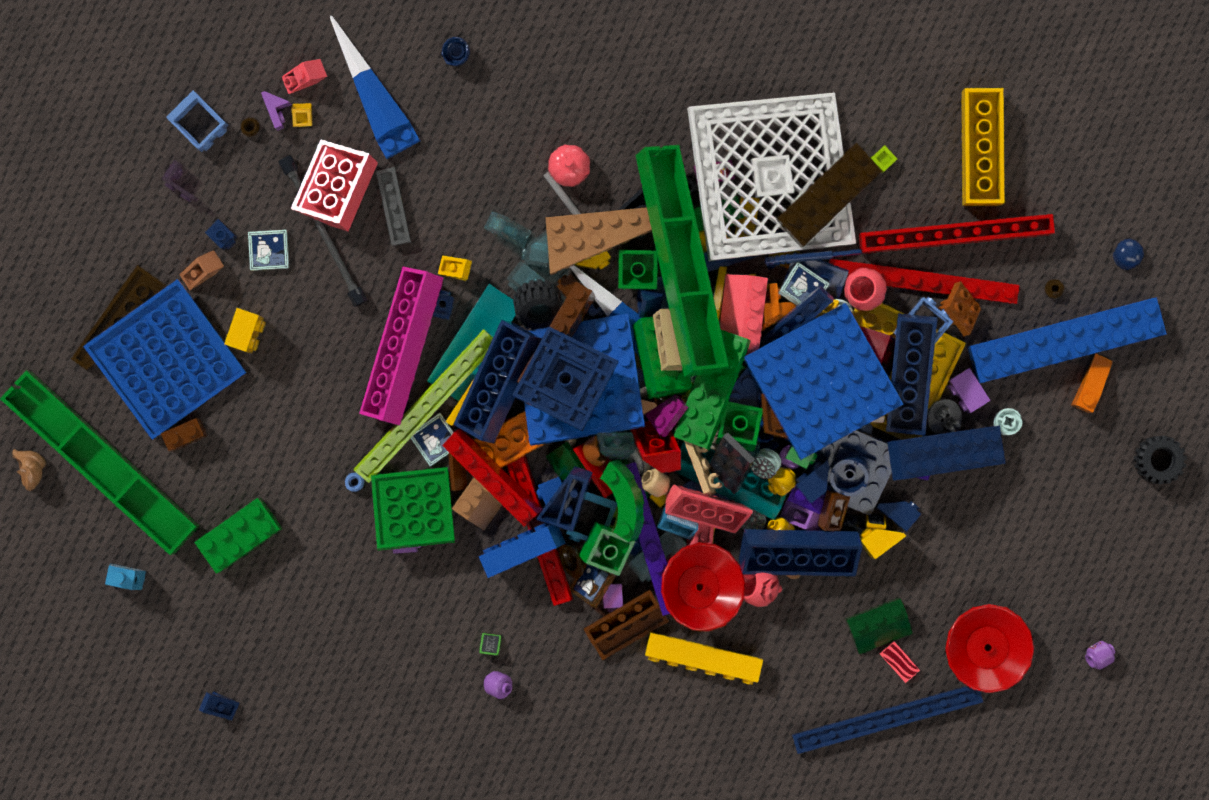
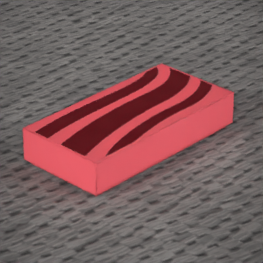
(899, 661)

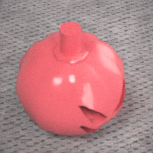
(569, 165)
(865, 289)
(761, 589)

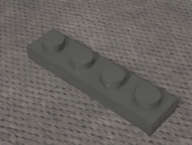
(393, 206)

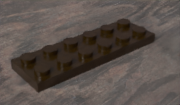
(828, 195)

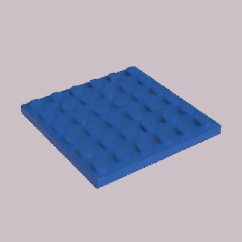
(165, 359)
(823, 381)
(621, 401)

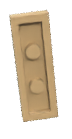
(702, 469)

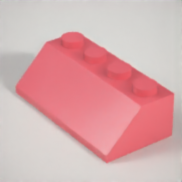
(744, 307)
(706, 509)

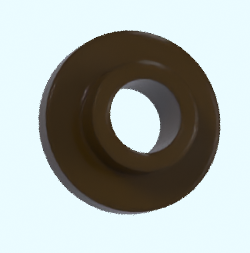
(245, 123)
(1048, 288)

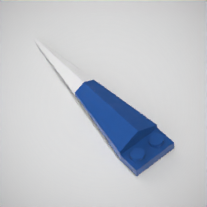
(386, 119)
(608, 302)

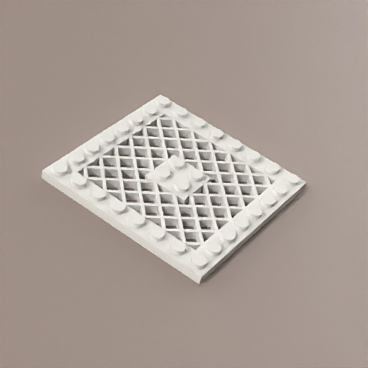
(770, 174)

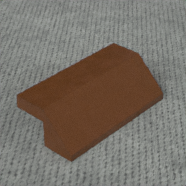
(625, 625)

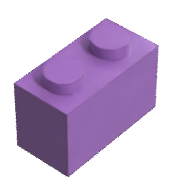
(968, 391)

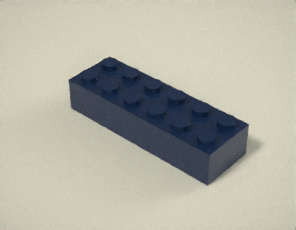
(912, 373)
(496, 381)
(946, 453)
(800, 552)

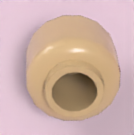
(655, 482)

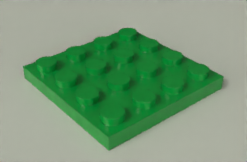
(412, 509)

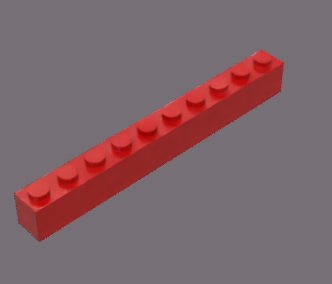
(956, 233)

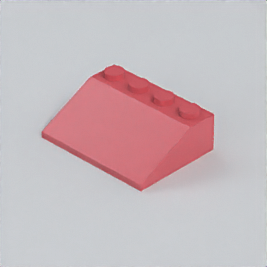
(335, 185)

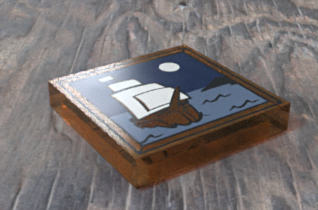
(592, 584)

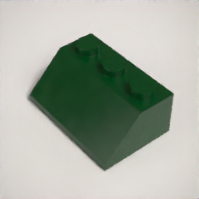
(879, 625)

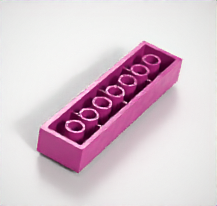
(401, 345)

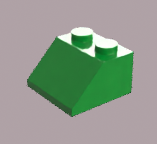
(637, 269)
(741, 423)
(606, 549)

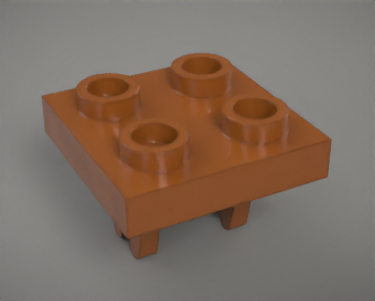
(961, 308)

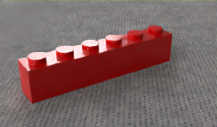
(492, 477)

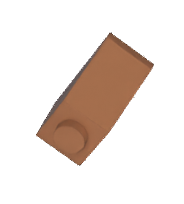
(201, 269)

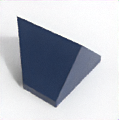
(648, 302)

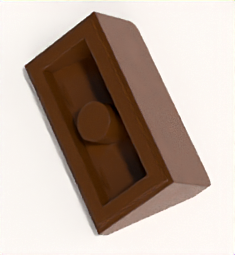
(457, 474)
(833, 511)

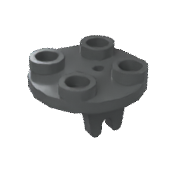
(939, 411)

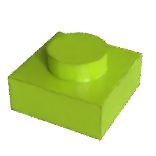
(884, 158)

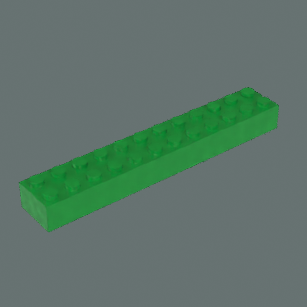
(681, 261)
(100, 462)

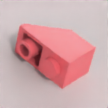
(304, 75)

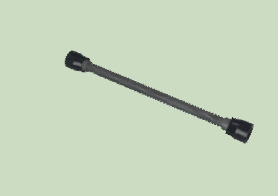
(355, 293)

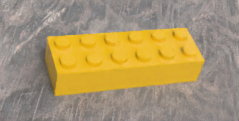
(982, 147)

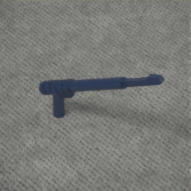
(771, 262)

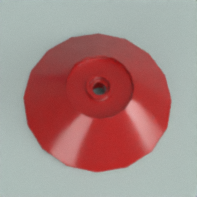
(720, 584)
(1009, 652)

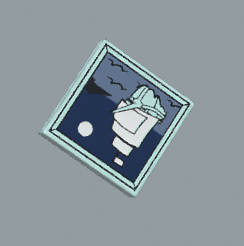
(268, 250)
(800, 284)
(431, 438)

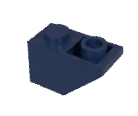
(815, 483)

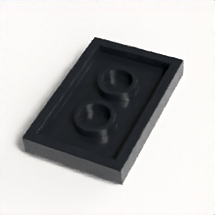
(731, 463)

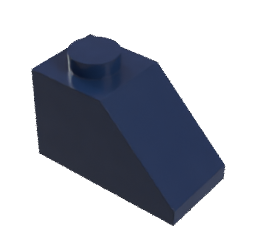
(901, 513)

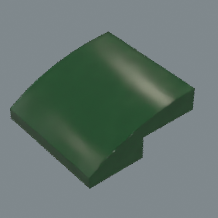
(563, 460)

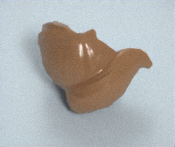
(30, 467)

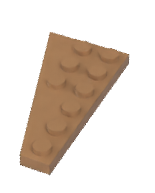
(590, 234)

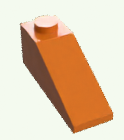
(1092, 384)

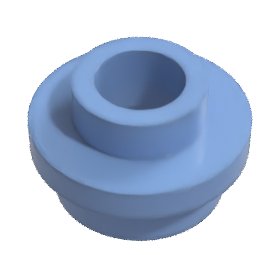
(349, 486)

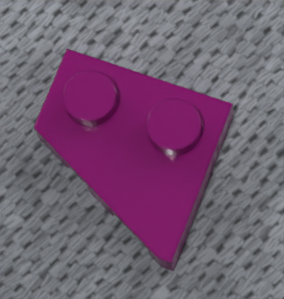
(667, 414)

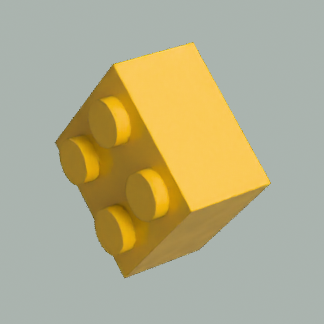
(244, 331)

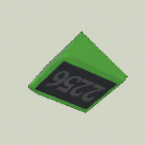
(490, 644)

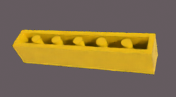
(704, 657)

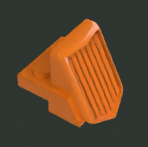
(773, 309)

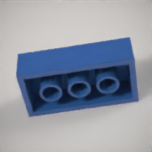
(516, 551)

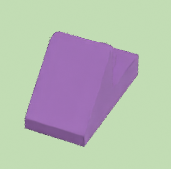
(274, 104)

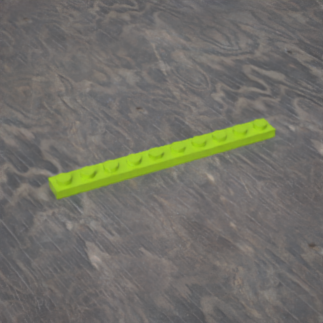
(424, 407)

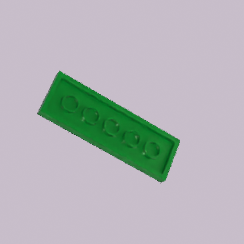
(711, 395)

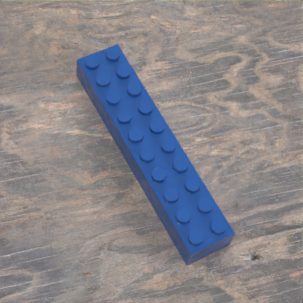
(1066, 340)

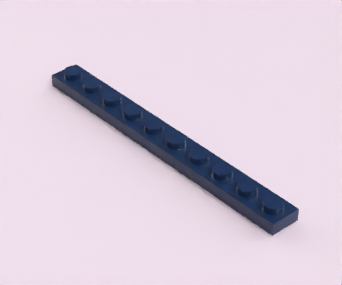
(886, 718)

